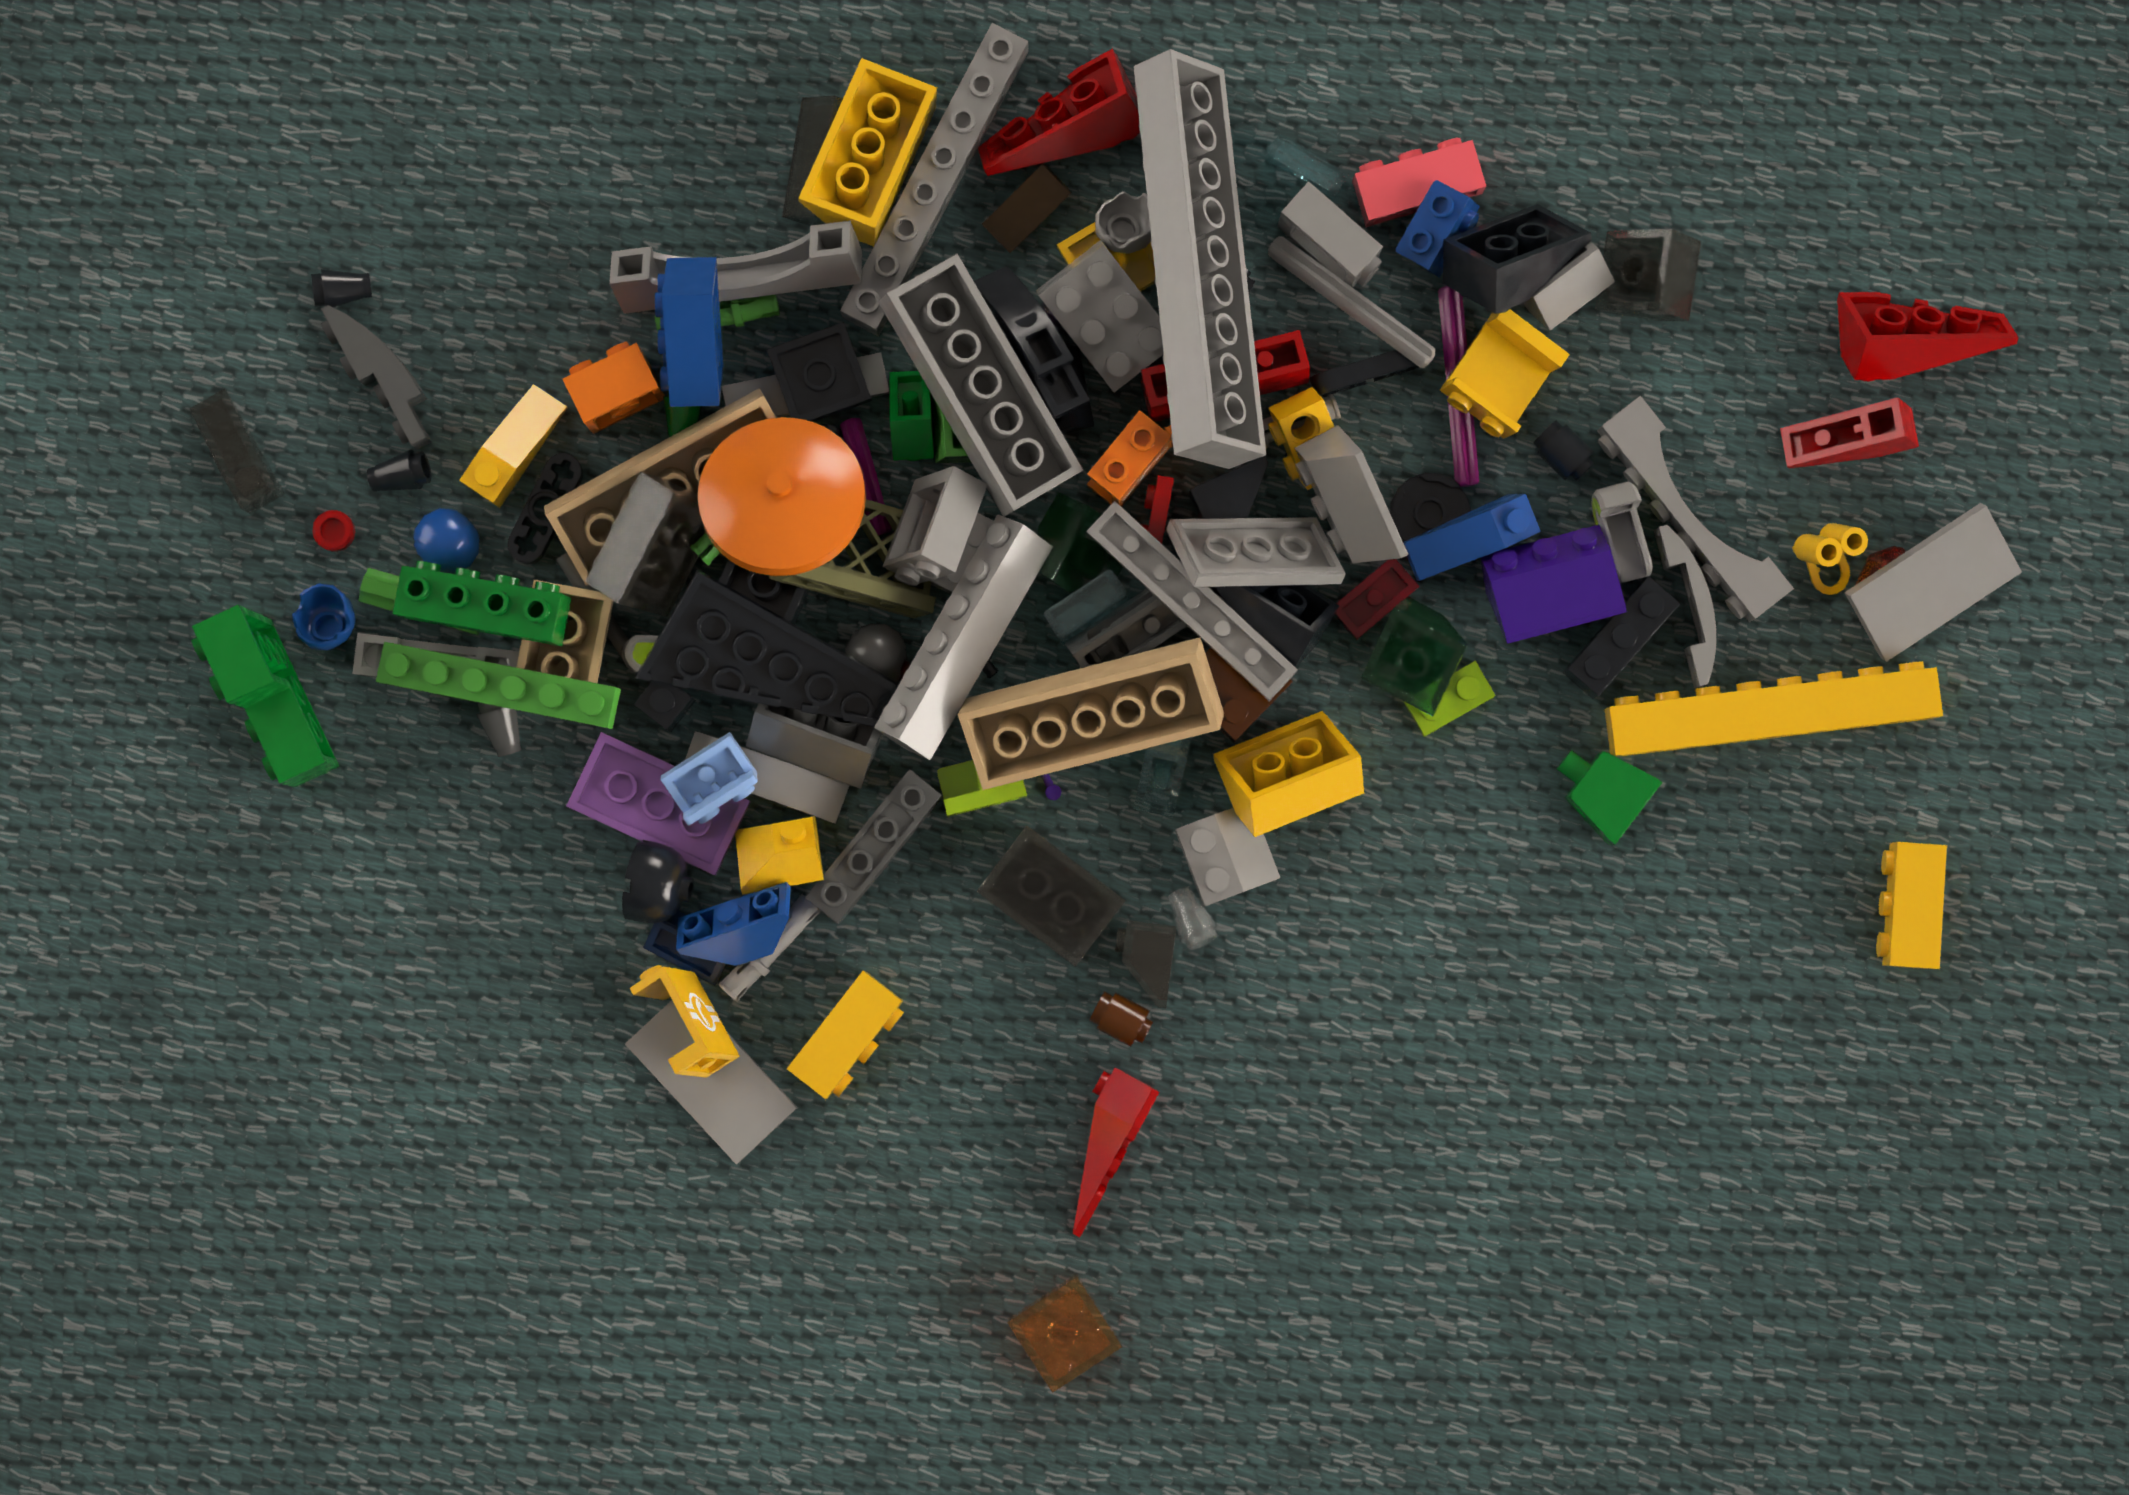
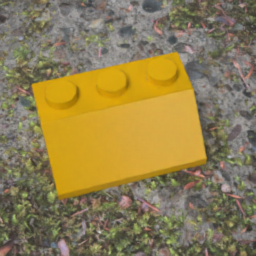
(1290, 773)

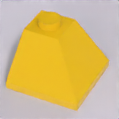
(779, 854)

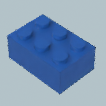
(690, 331)

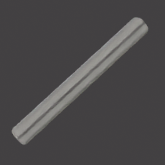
(1351, 302)

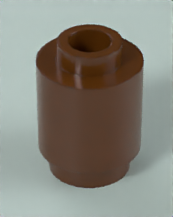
(1121, 1018)

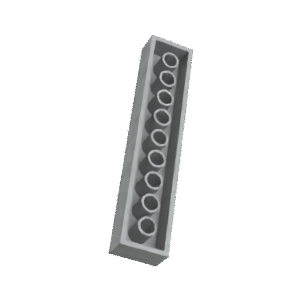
(1199, 261)

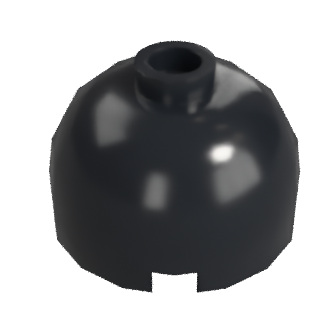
(656, 884)

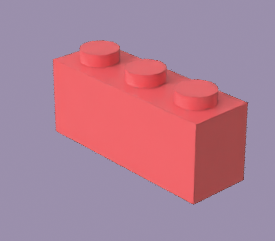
(1400, 187)

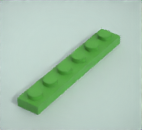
(498, 685)

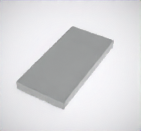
(1255, 552)
(1933, 582)
(732, 1105)

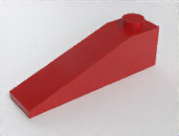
(1899, 340)

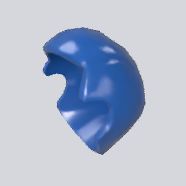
(446, 539)
(324, 617)

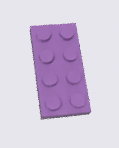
(626, 793)

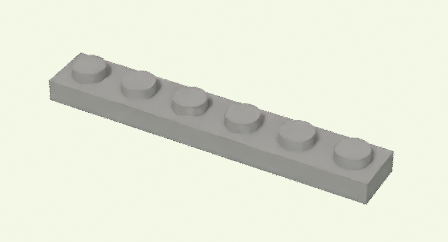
(1195, 606)

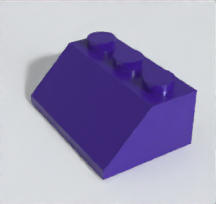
(1552, 584)

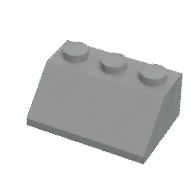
(1348, 498)

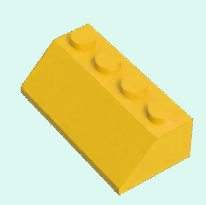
(869, 149)

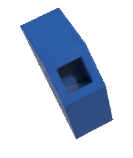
(737, 928)

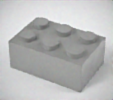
(1105, 315)

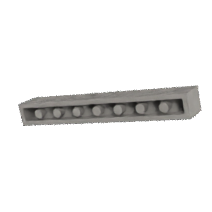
(936, 176)

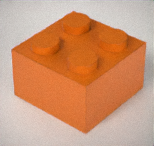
(613, 386)

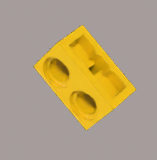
(1284, 413)

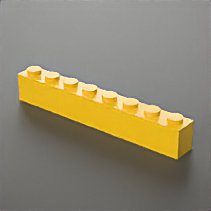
(1773, 711)

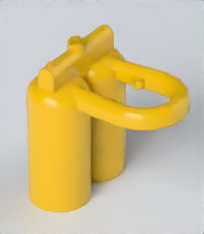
(1829, 549)

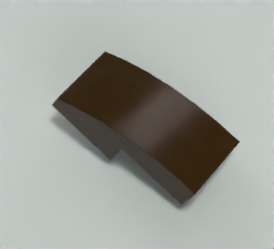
(1026, 208)

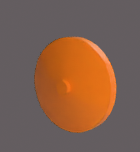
(781, 496)

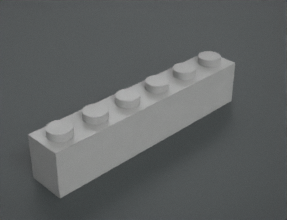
(963, 637)

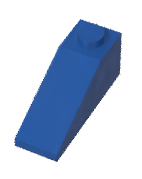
(1472, 536)

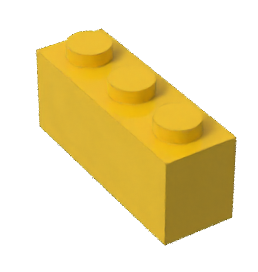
(1912, 905)
(846, 1036)

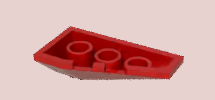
(1081, 119)
(1116, 1120)

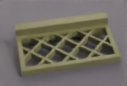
(861, 585)

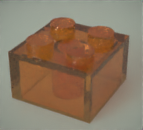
(1064, 1333)

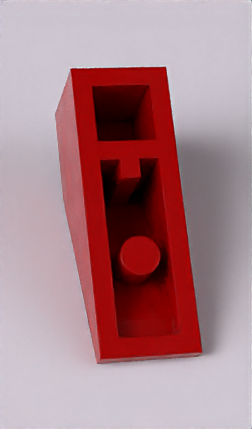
(1851, 435)

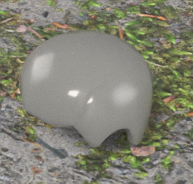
(1124, 223)

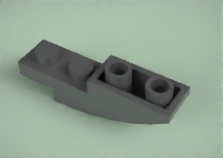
(373, 360)

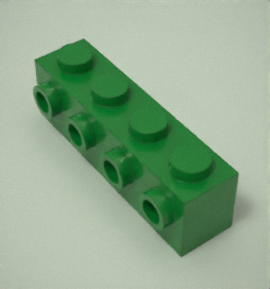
(482, 605)

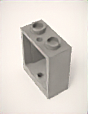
(1330, 236)
(934, 526)

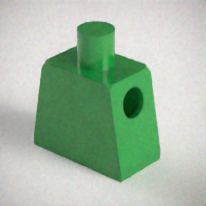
(1607, 792)

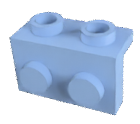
(710, 779)

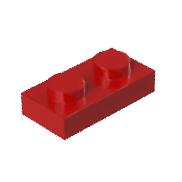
(1158, 500)

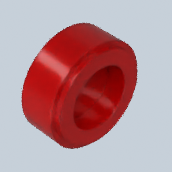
(333, 530)

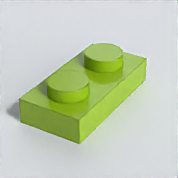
(1465, 692)

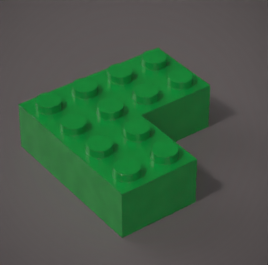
(259, 676)

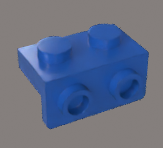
(1439, 216)

